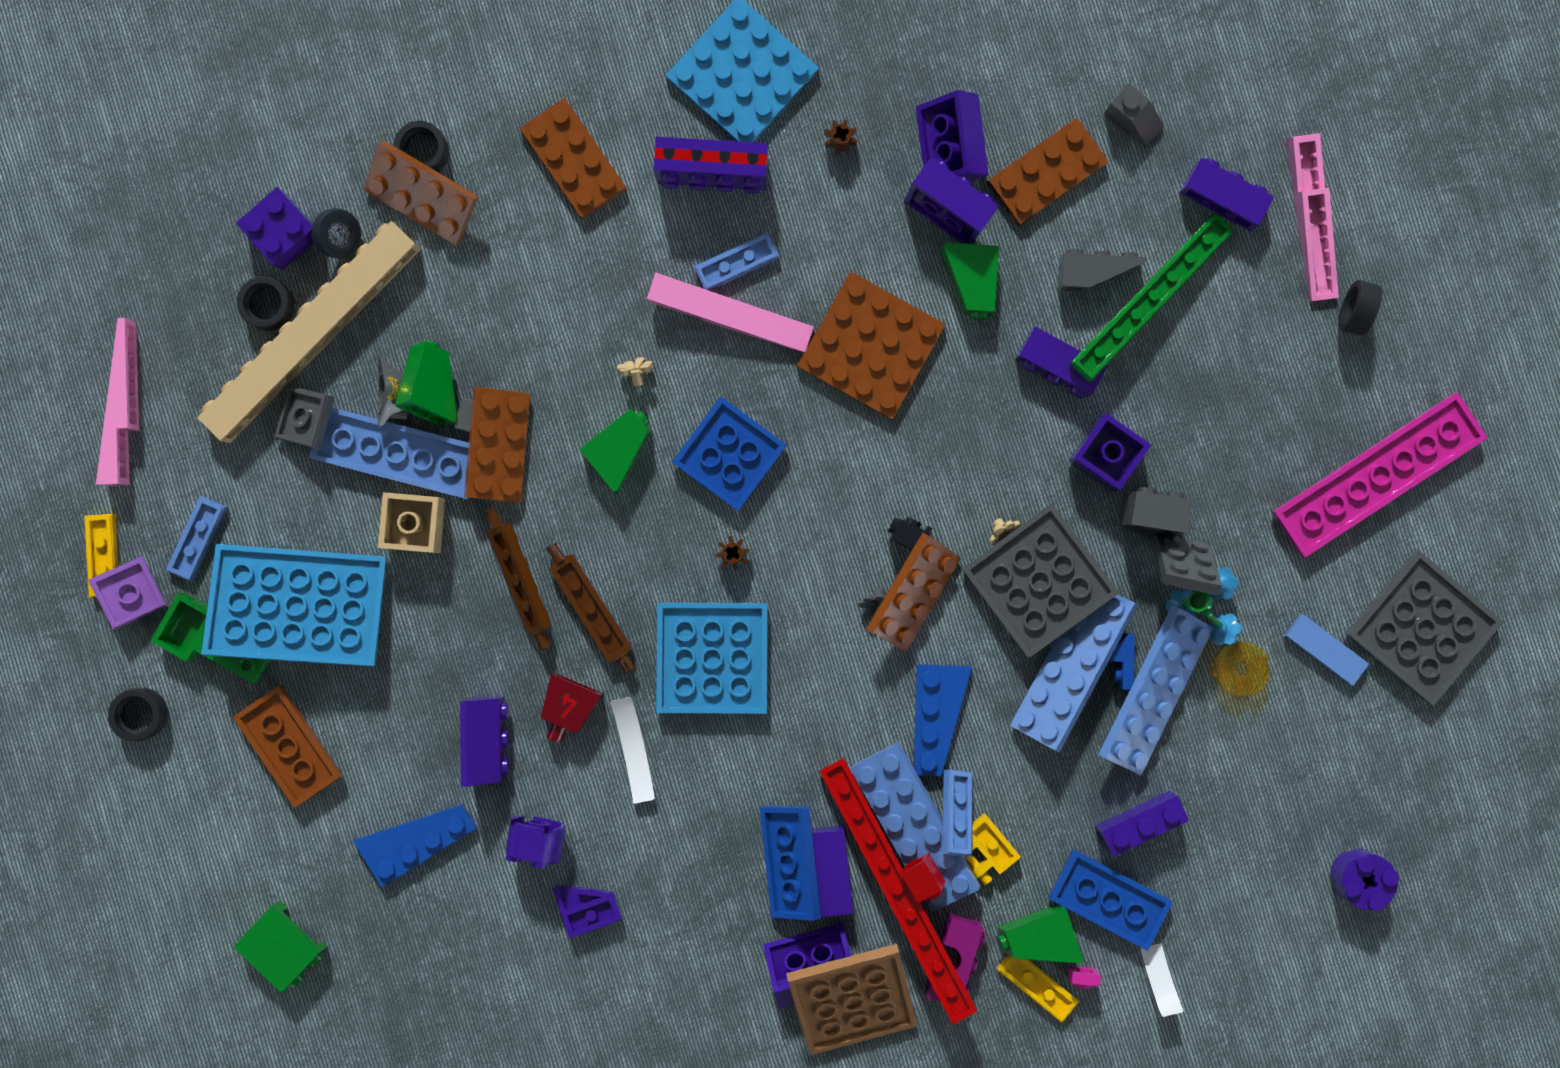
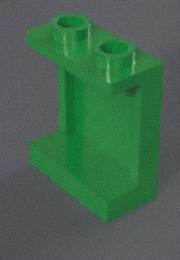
(279, 948)

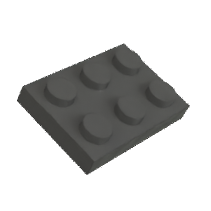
(1187, 564)

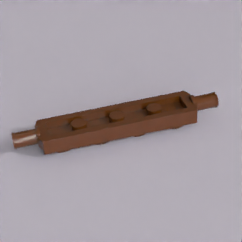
(519, 578)
(590, 608)

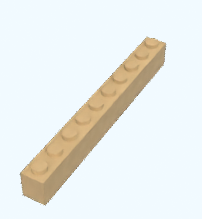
(308, 333)

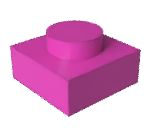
(1083, 977)

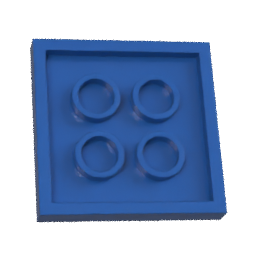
(729, 453)

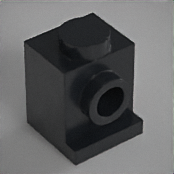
(907, 532)

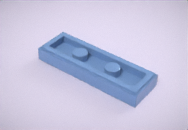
(737, 262)
(196, 538)
(1326, 649)
(957, 813)

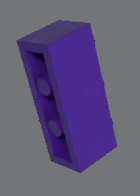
(1227, 194)
(1052, 358)
(1142, 823)
(832, 871)

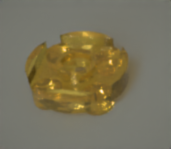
(1242, 684)

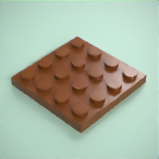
(871, 345)

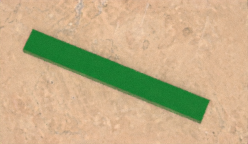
(1151, 297)

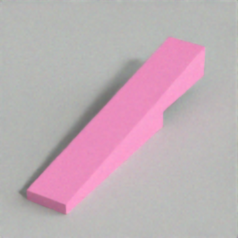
(1313, 215)
(729, 313)
(121, 408)

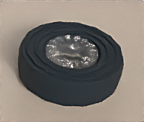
(325, 239)

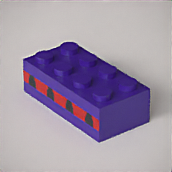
(711, 164)

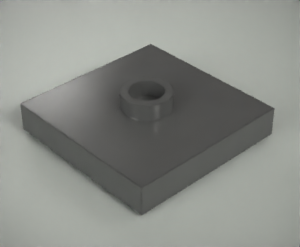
(304, 417)

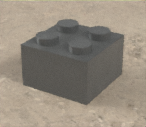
(1154, 512)

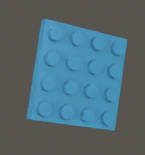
(742, 72)
(711, 658)

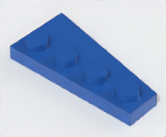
(937, 708)
(403, 847)

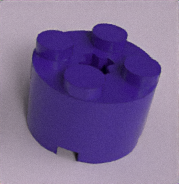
(535, 841)
(1379, 882)

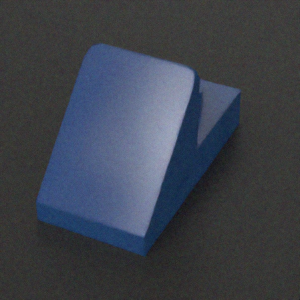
(1124, 655)

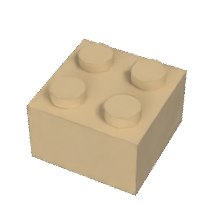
(411, 522)

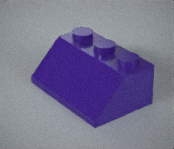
(953, 133)
(950, 202)
(483, 740)
(800, 953)

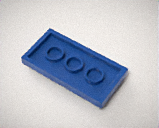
(790, 862)
(1110, 899)

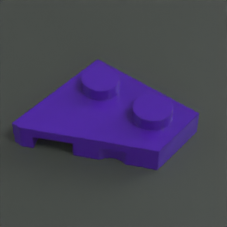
(586, 908)

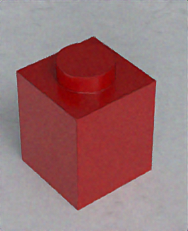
(923, 878)

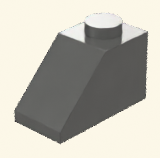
(1135, 115)

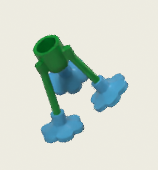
(1225, 627)

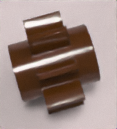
(837, 144)
(724, 554)

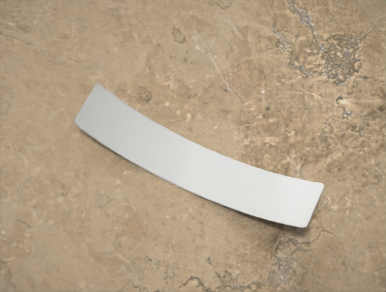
(633, 749)
(1161, 980)

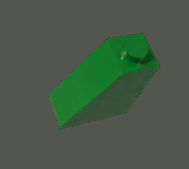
(973, 275)
(428, 385)
(617, 448)
(1041, 936)

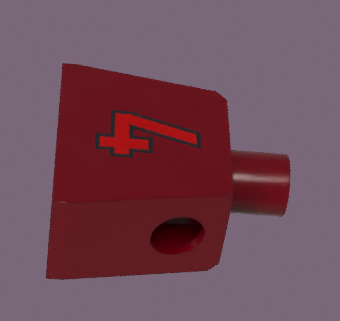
(567, 706)

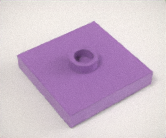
(127, 593)

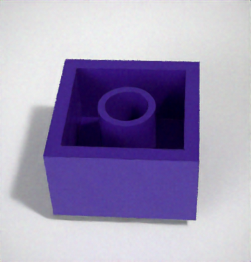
(278, 228)
(1109, 452)

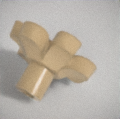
(635, 370)
(1003, 529)

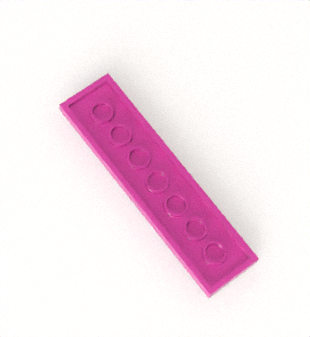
(1379, 475)

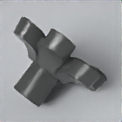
(872, 602)

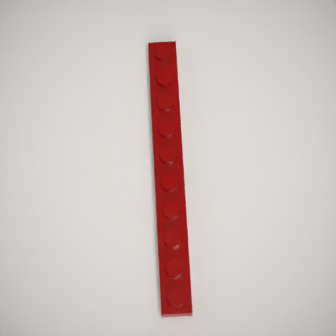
(901, 900)

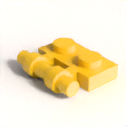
(993, 846)

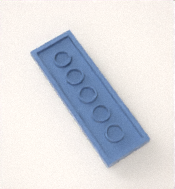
(394, 452)
(1072, 673)
(1156, 690)
(911, 819)

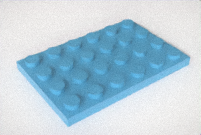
(294, 605)

